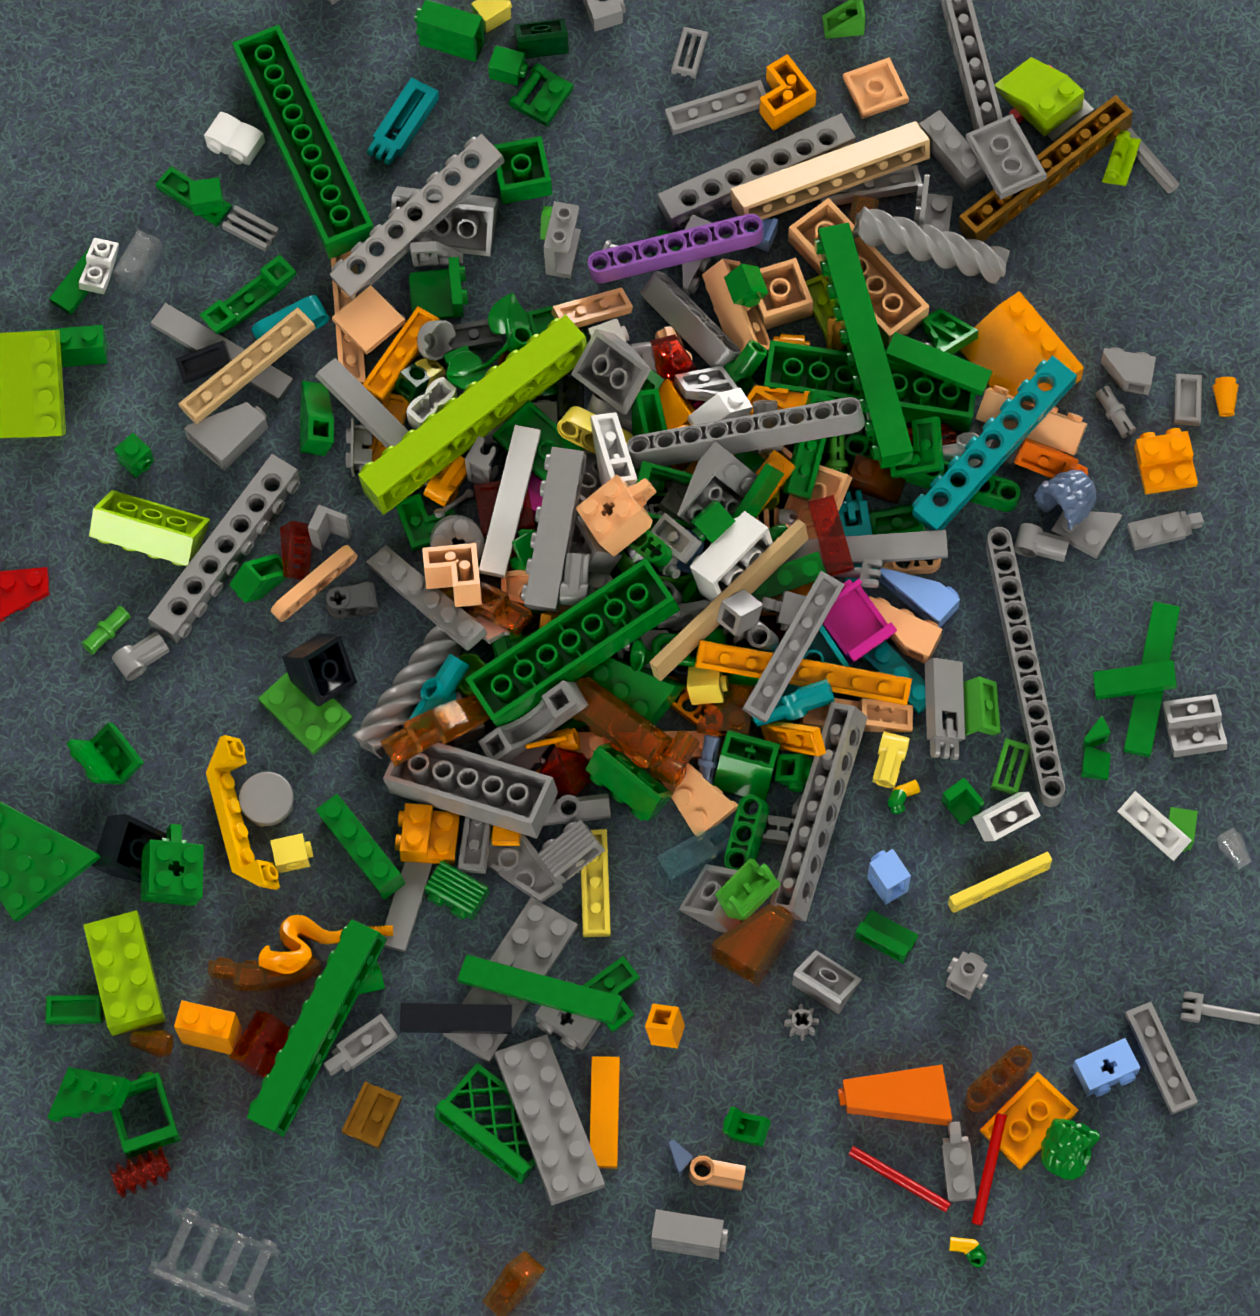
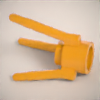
(564, 738)

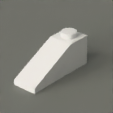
(611, 449)

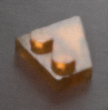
(728, 714)

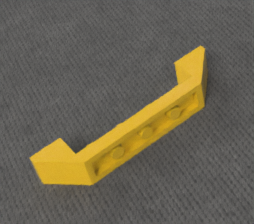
(226, 758)

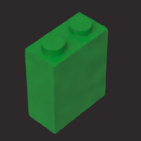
(450, 30)

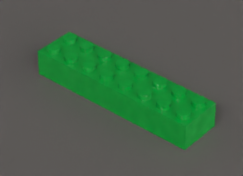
(827, 373)
(573, 643)

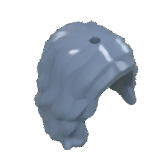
(1070, 490)

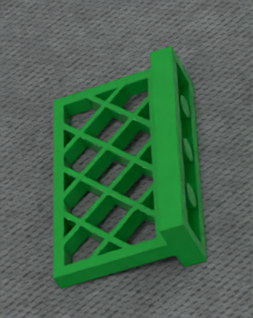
(478, 1135)

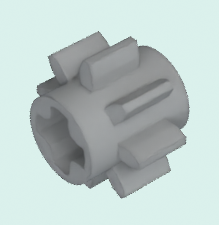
(803, 1029)

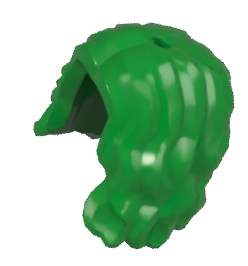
(1068, 1148)

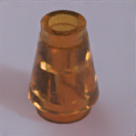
(153, 1042)

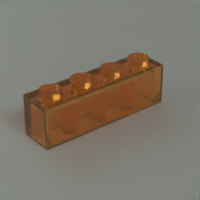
(621, 724)

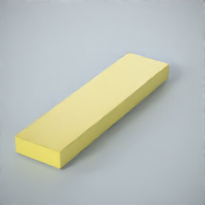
(1000, 882)
(596, 892)

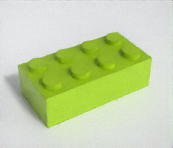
(124, 973)

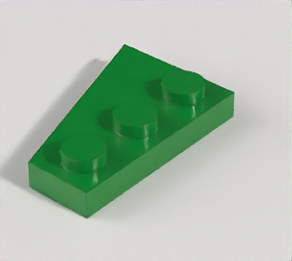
(88, 1092)

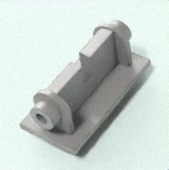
(358, 436)

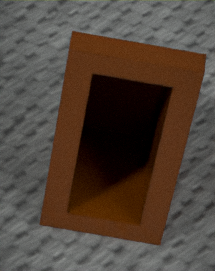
(875, 481)

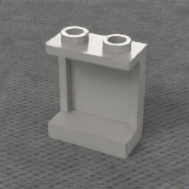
(562, 240)

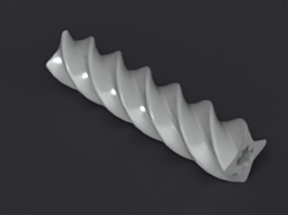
(928, 243)
(399, 701)

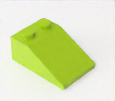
(1041, 94)

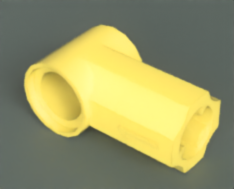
(891, 754)

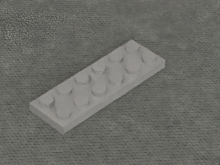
(529, 945)
(549, 1120)

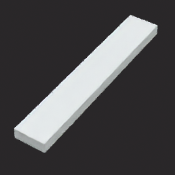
(510, 501)

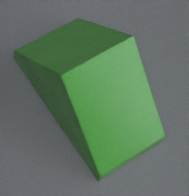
(845, 20)

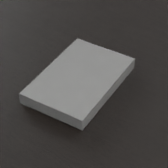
(1006, 156)

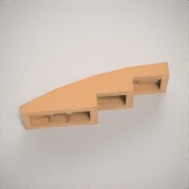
(881, 715)

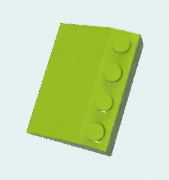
(31, 385)

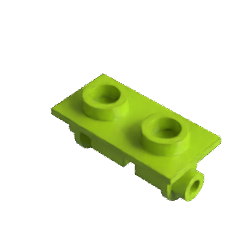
(1121, 159)

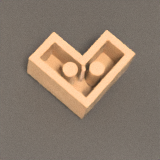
(456, 568)

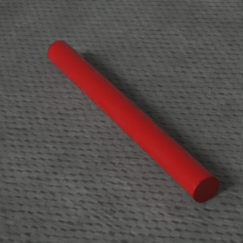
(989, 1169)
(899, 1178)

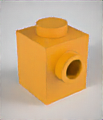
(665, 1026)

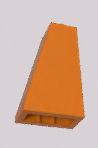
(900, 1095)

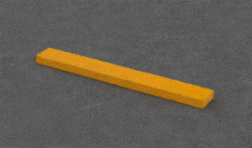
(841, 678)

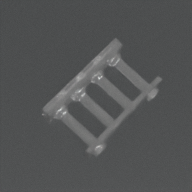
(218, 1290)

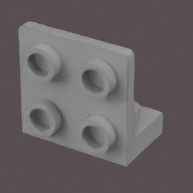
(932, 208)

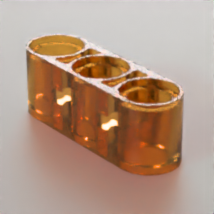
(1005, 1067)

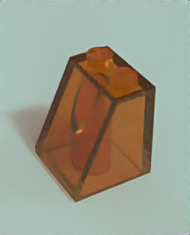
(754, 943)

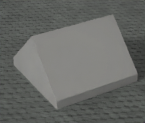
(825, 981)

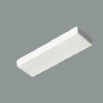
(1154, 826)

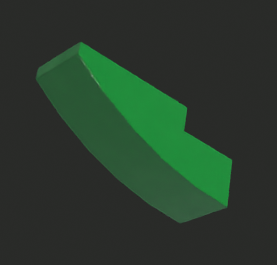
(647, 413)

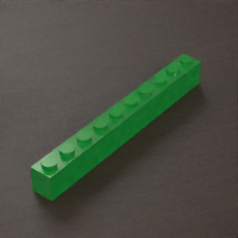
(864, 346)

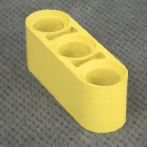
(577, 428)

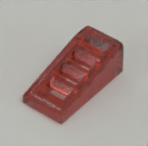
(297, 533)

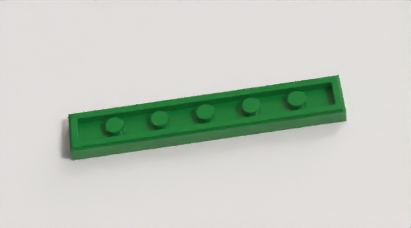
(752, 504)
(1147, 705)
(540, 989)

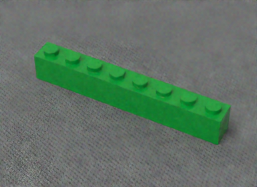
(316, 1027)

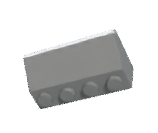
(465, 229)

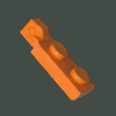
(1045, 459)

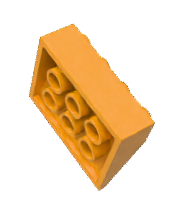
(1014, 343)

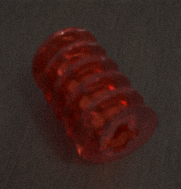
(141, 1172)

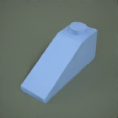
(924, 596)

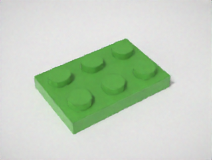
(302, 718)

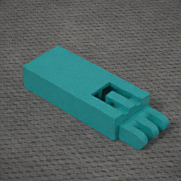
(405, 115)
(852, 508)

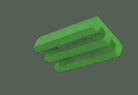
(1005, 787)

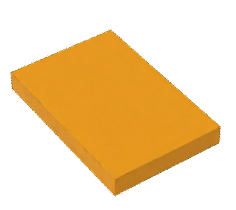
(1028, 1119)

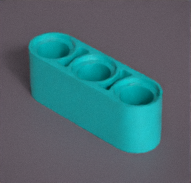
(309, 306)

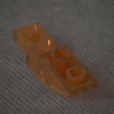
(496, 608)
(433, 726)
(252, 977)

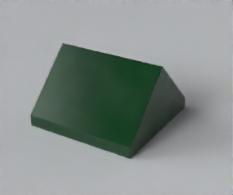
(542, 38)

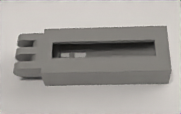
(946, 694)

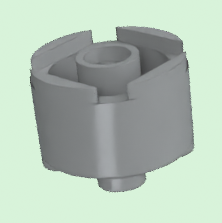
(459, 527)

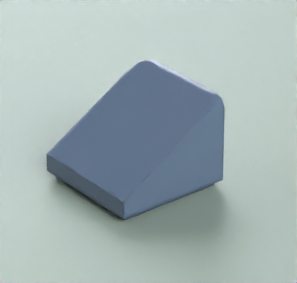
(681, 1158)

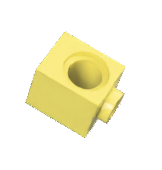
(291, 853)

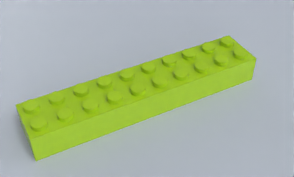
(472, 414)

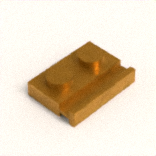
(371, 1115)

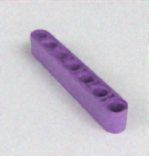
(667, 258)

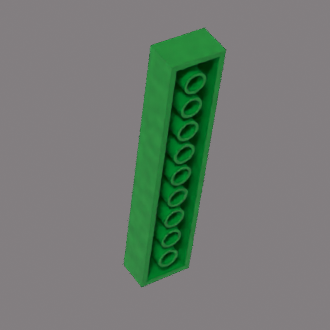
(303, 140)

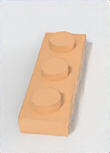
(595, 308)

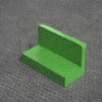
(981, 706)

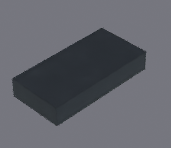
(203, 362)

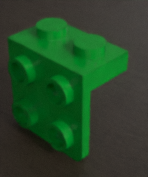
(440, 290)
(106, 756)

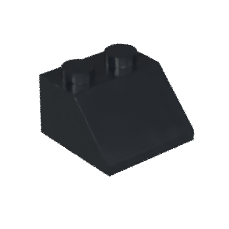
(320, 668)
(123, 846)

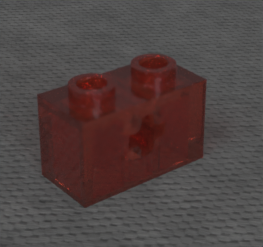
(260, 1044)

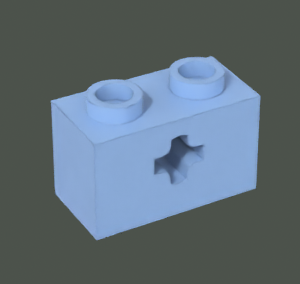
(888, 876)
(1114, 1055)

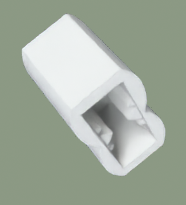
(234, 138)
(431, 402)

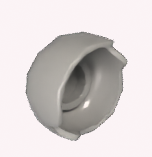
(434, 339)

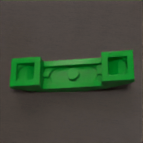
(250, 298)

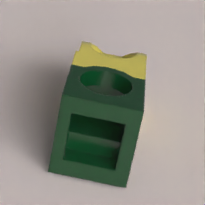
(418, 377)

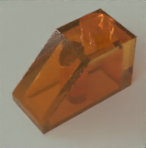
(513, 1284)

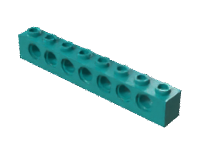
(1049, 372)

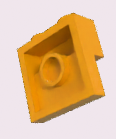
(1165, 461)
(427, 835)

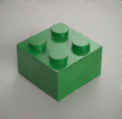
(524, 172)

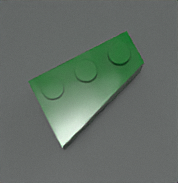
(637, 689)

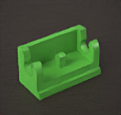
(747, 890)

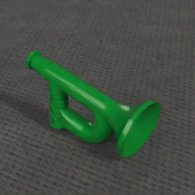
(642, 655)

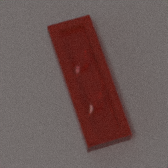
(830, 535)

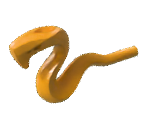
(300, 952)

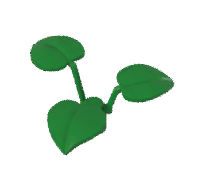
(506, 319)

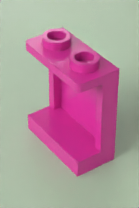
(856, 623)

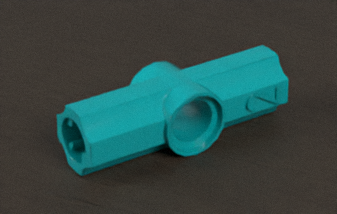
(441, 688)
(798, 700)

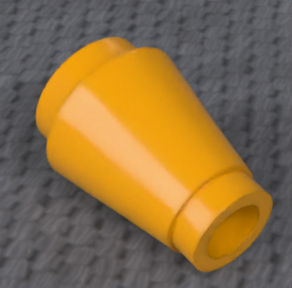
(1225, 394)

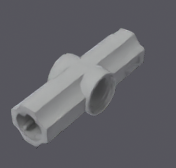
(587, 809)

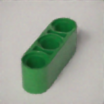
(743, 821)

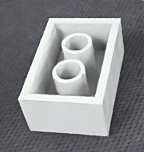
(730, 555)

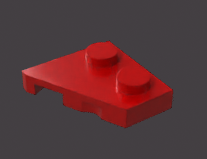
(22, 588)

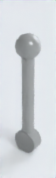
(468, 494)

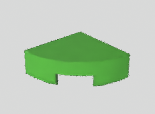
(545, 218)

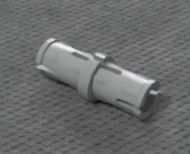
(1115, 411)

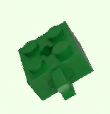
(170, 857)

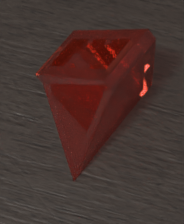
(567, 771)

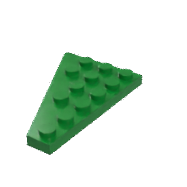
(35, 862)

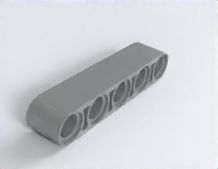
(689, 320)

